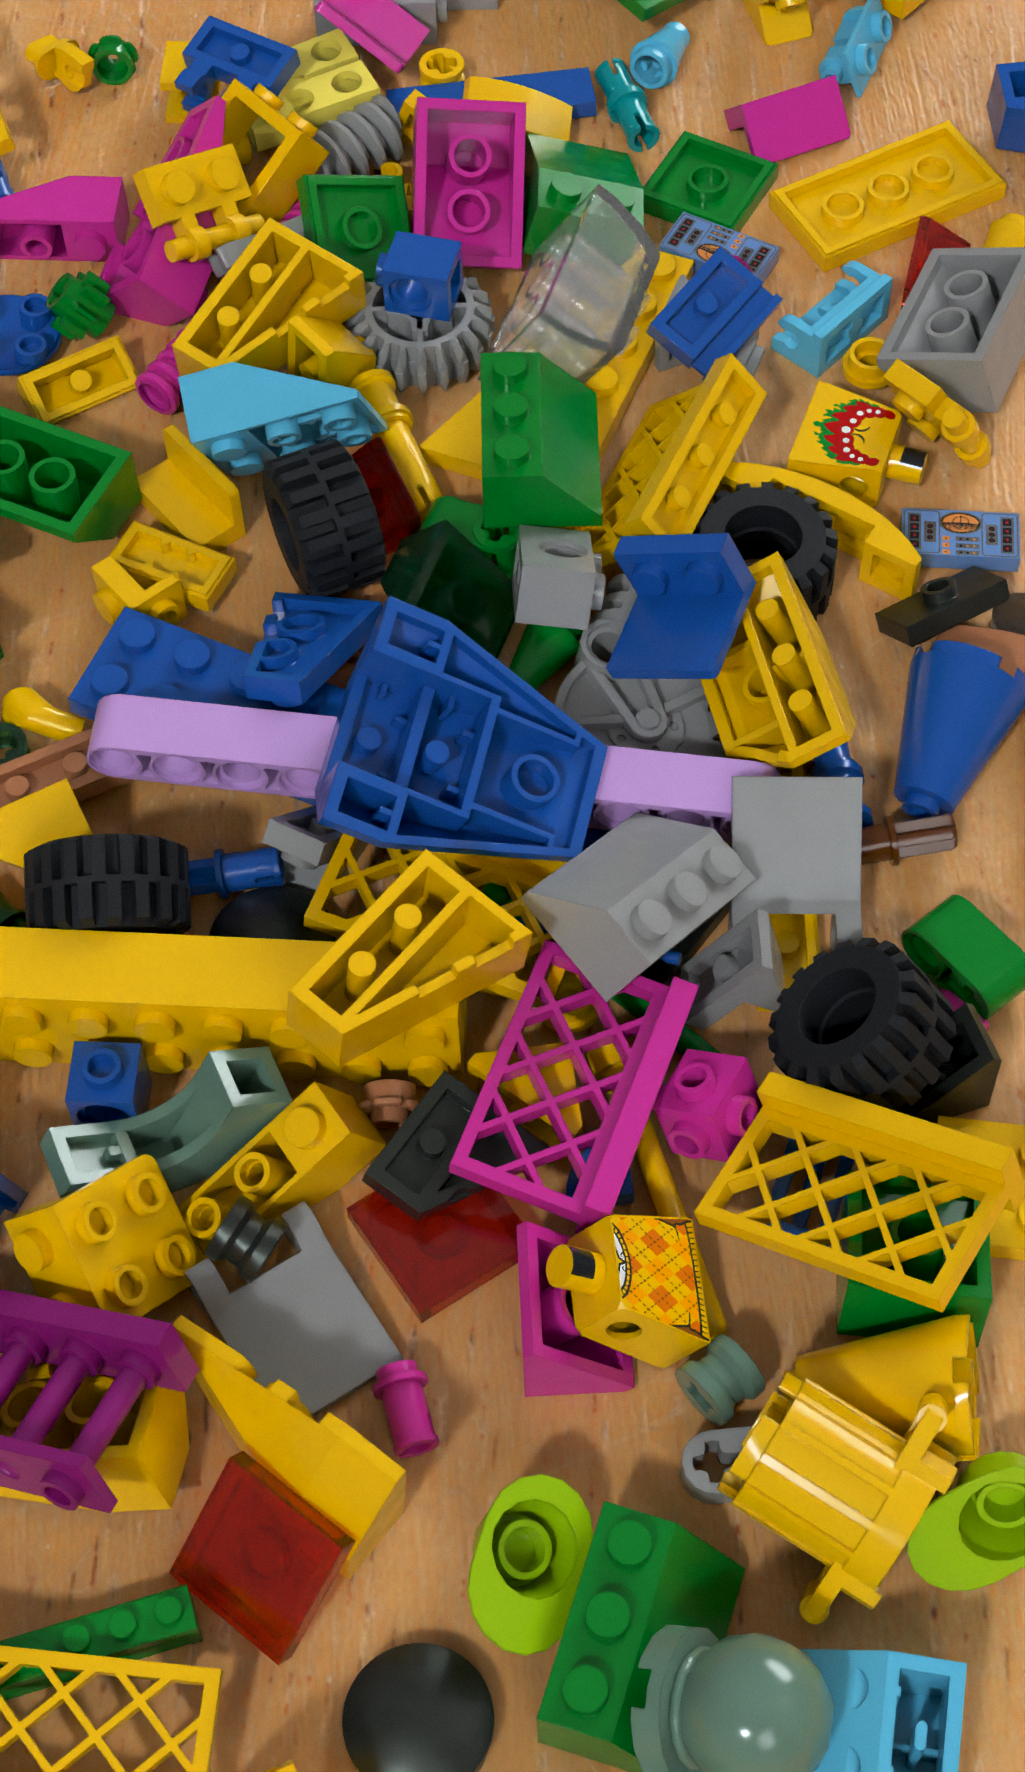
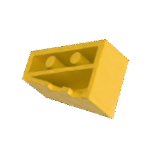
(265, 288)
(405, 961)

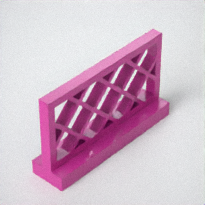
(621, 1120)

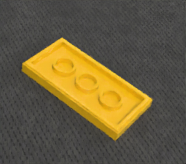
(883, 193)

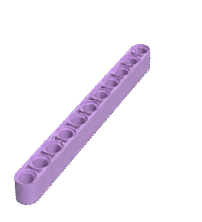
(286, 752)

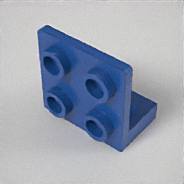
(685, 607)

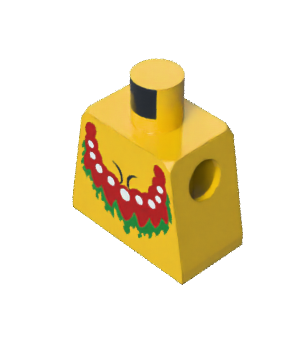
(854, 444)

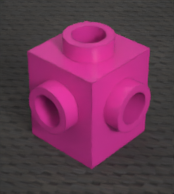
(707, 1104)

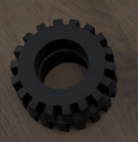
(324, 519)
(779, 520)
(108, 884)
(863, 1025)

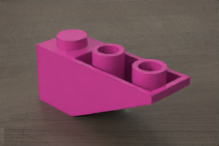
(65, 220)

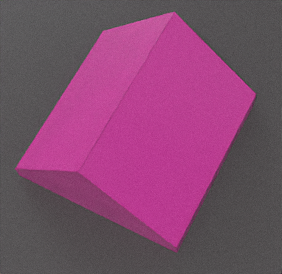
(553, 1350)

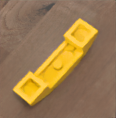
(885, 553)

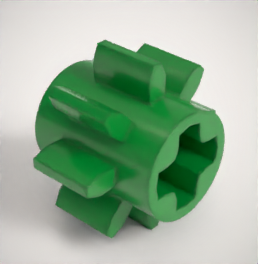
(80, 305)

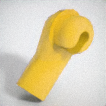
(32, 712)

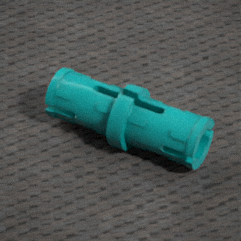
(627, 105)

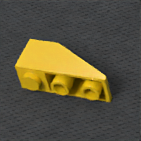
(294, 1159)

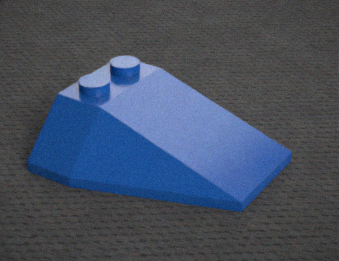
(453, 750)

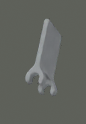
(801, 847)
(300, 1319)

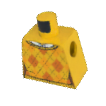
(635, 1286)

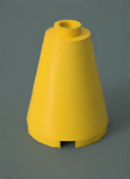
(896, 1368)

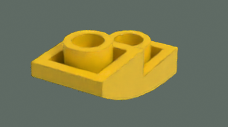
(544, 113)

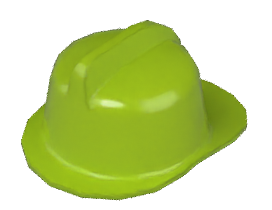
(975, 1529)
(528, 1563)

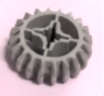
(436, 350)

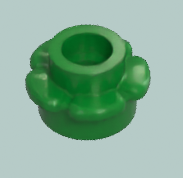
(113, 70)

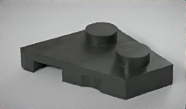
(417, 1158)

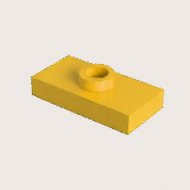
(154, 554)

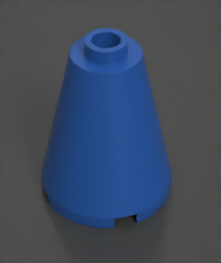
(952, 723)

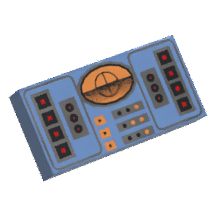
(700, 238)
(963, 538)

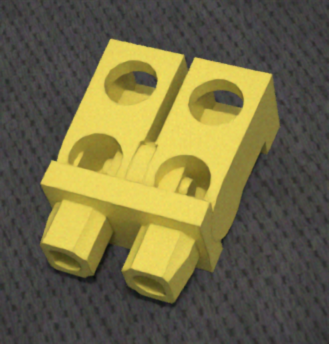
(321, 88)

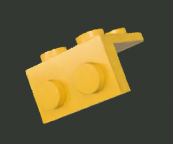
(108, 1243)

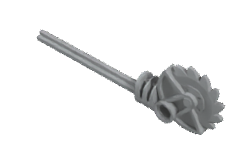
(639, 712)

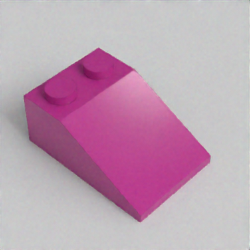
(470, 177)

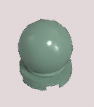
(730, 1705)

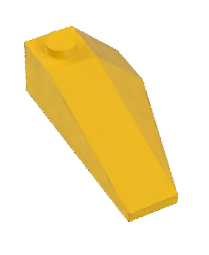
(142, 1458)

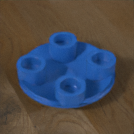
(26, 333)

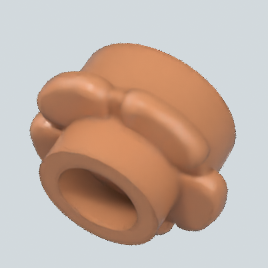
(388, 1102)

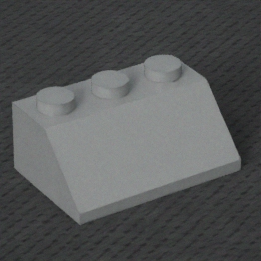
(964, 324)
(636, 896)

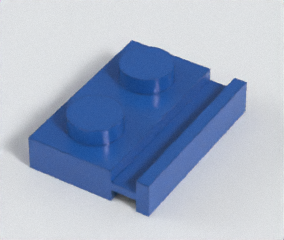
(713, 313)

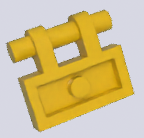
(193, 186)
(937, 415)

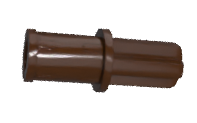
(908, 838)

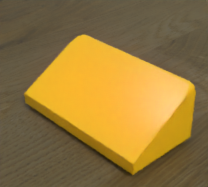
(78, 381)

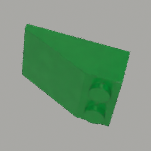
(562, 176)

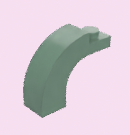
(188, 1135)

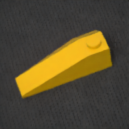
(319, 1461)

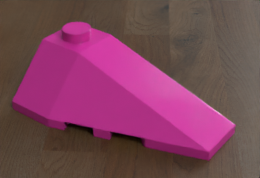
(139, 273)

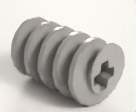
(361, 138)

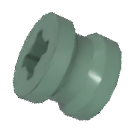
(720, 1380)

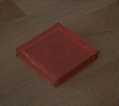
(442, 1254)
(261, 1557)

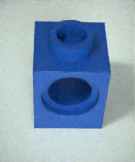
(421, 275)
(107, 1082)

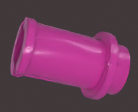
(406, 1408)

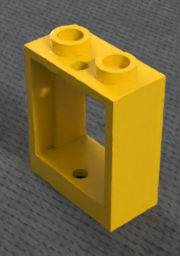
(296, 156)

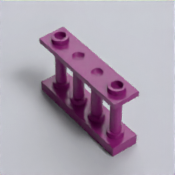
(82, 1344)

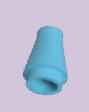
(658, 57)

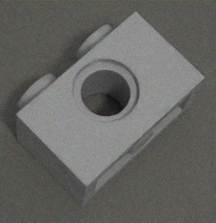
(556, 577)

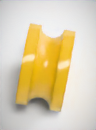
(441, 61)

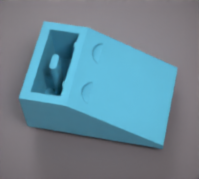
(256, 414)
(892, 1711)

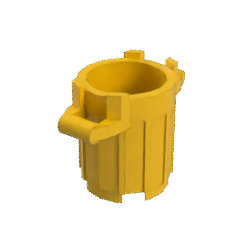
(839, 1485)

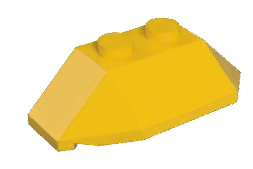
(778, 683)

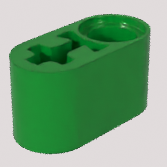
(967, 955)

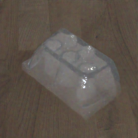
(583, 289)

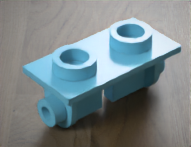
(858, 45)

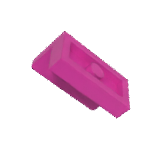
(378, 27)
(792, 120)

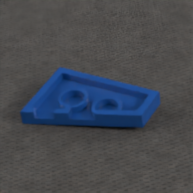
(306, 645)

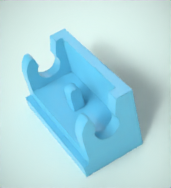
(836, 321)

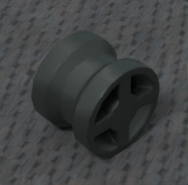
(245, 1239)

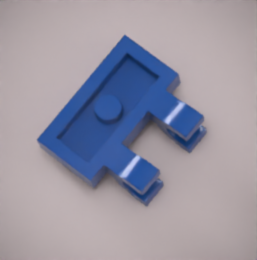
(230, 52)

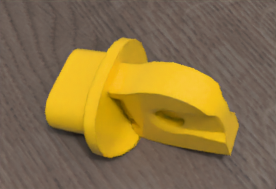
(61, 60)

